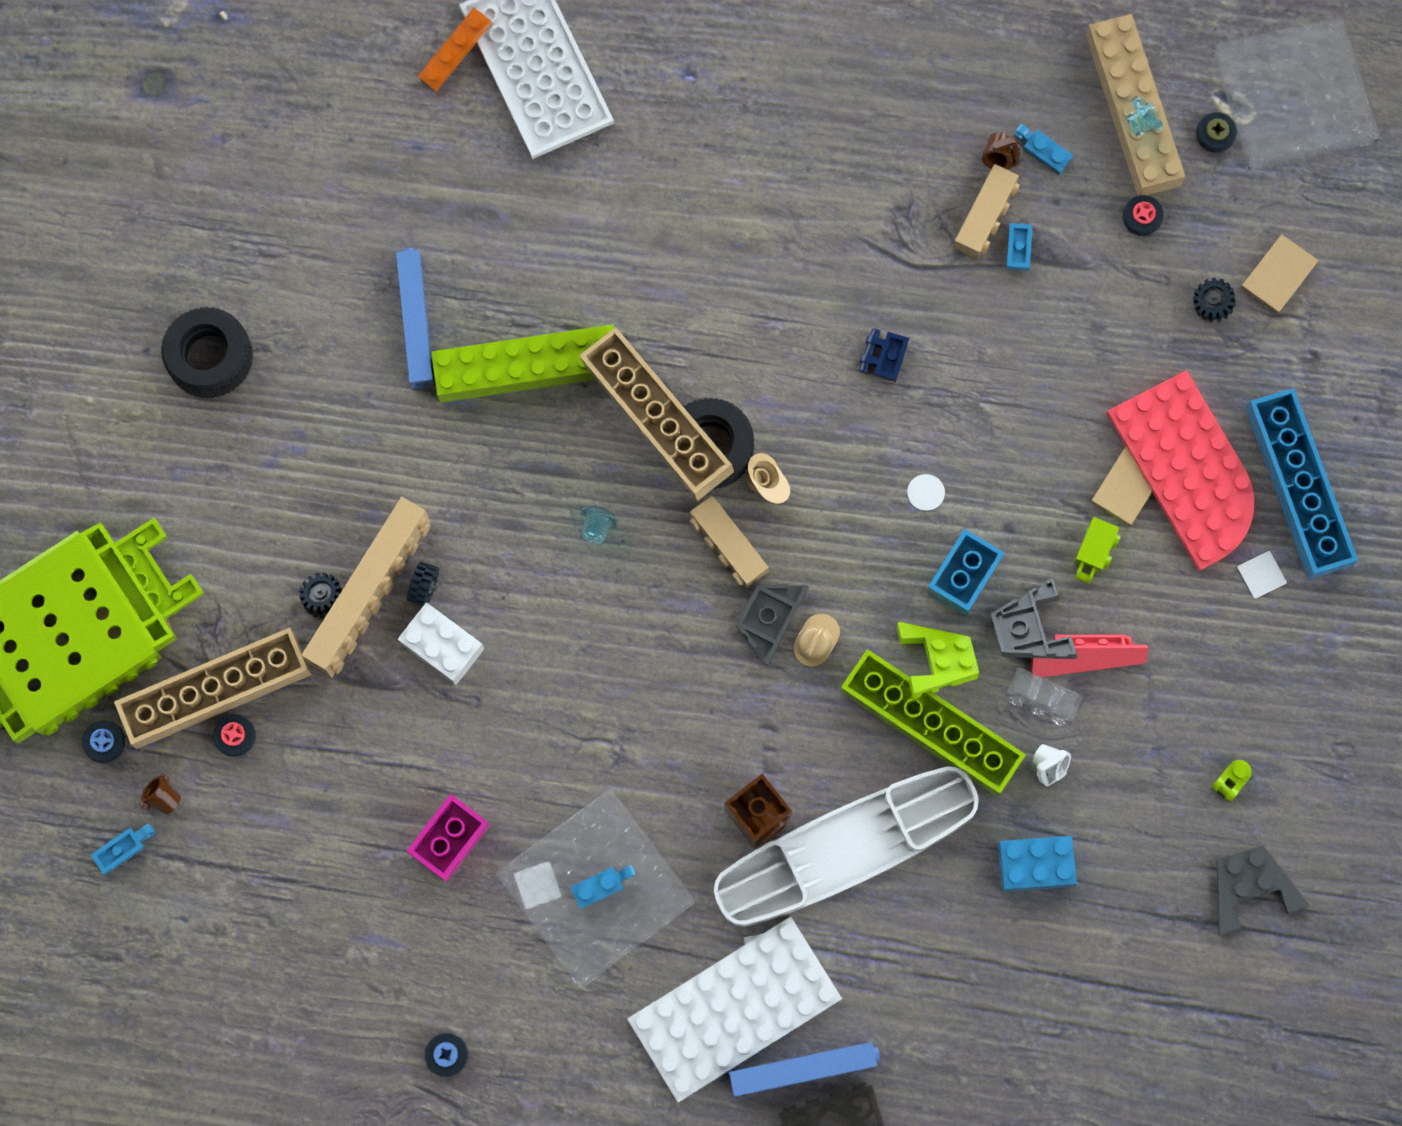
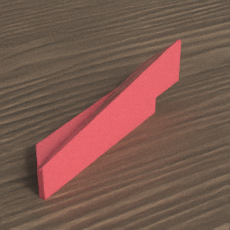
(1093, 653)

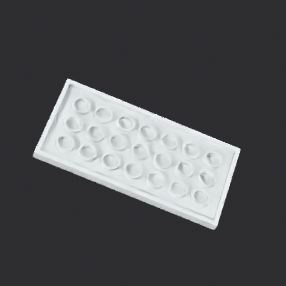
(540, 72)
(734, 1009)

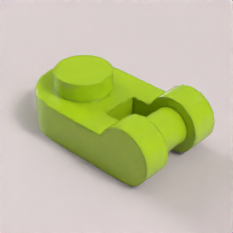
(1238, 773)

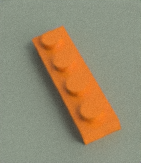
(454, 49)

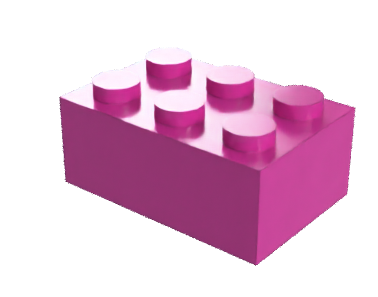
(448, 838)

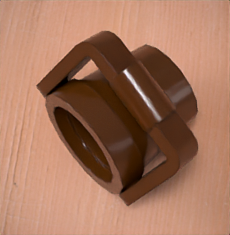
(1000, 150)
(160, 795)

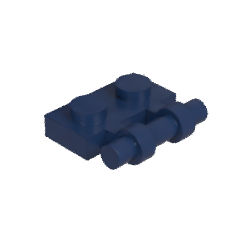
(891, 356)

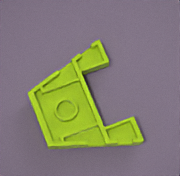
(948, 655)

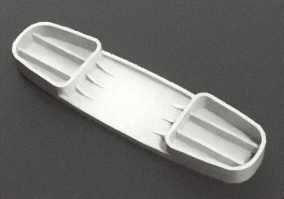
(846, 846)

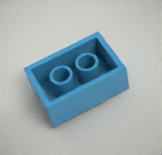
(965, 572)
(1037, 863)

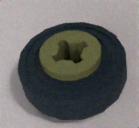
(1208, 133)

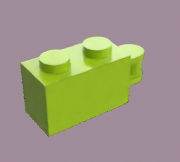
(1095, 549)

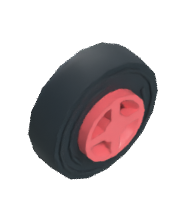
(1144, 207)
(226, 732)

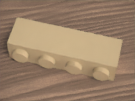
(986, 211)
(729, 542)

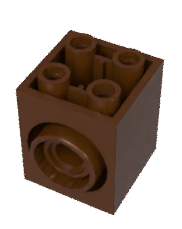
(758, 811)

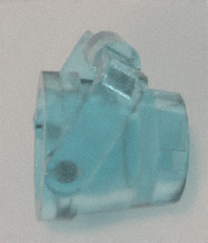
(1144, 118)
(597, 523)

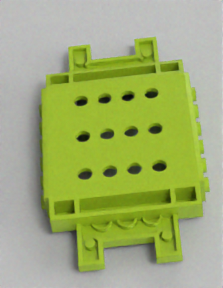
(137, 602)

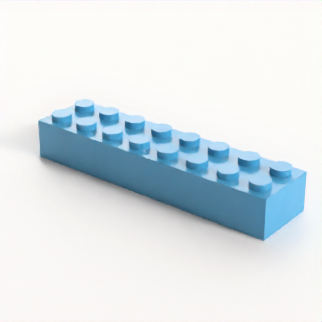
(1301, 484)

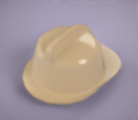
(767, 479)
(816, 639)

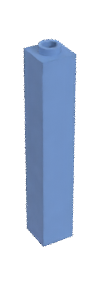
(415, 318)
(804, 1069)

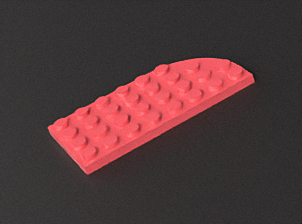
(1188, 467)

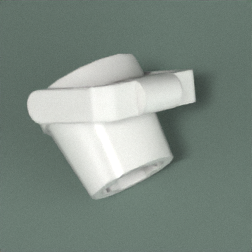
(1052, 763)

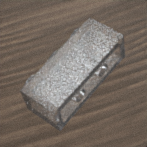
(1043, 697)

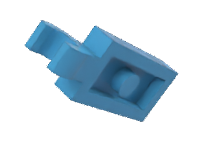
(1044, 149)
(122, 848)
(601, 886)

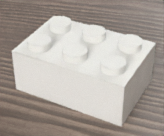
(441, 644)

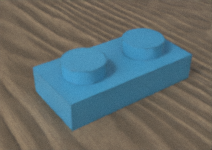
(1019, 247)

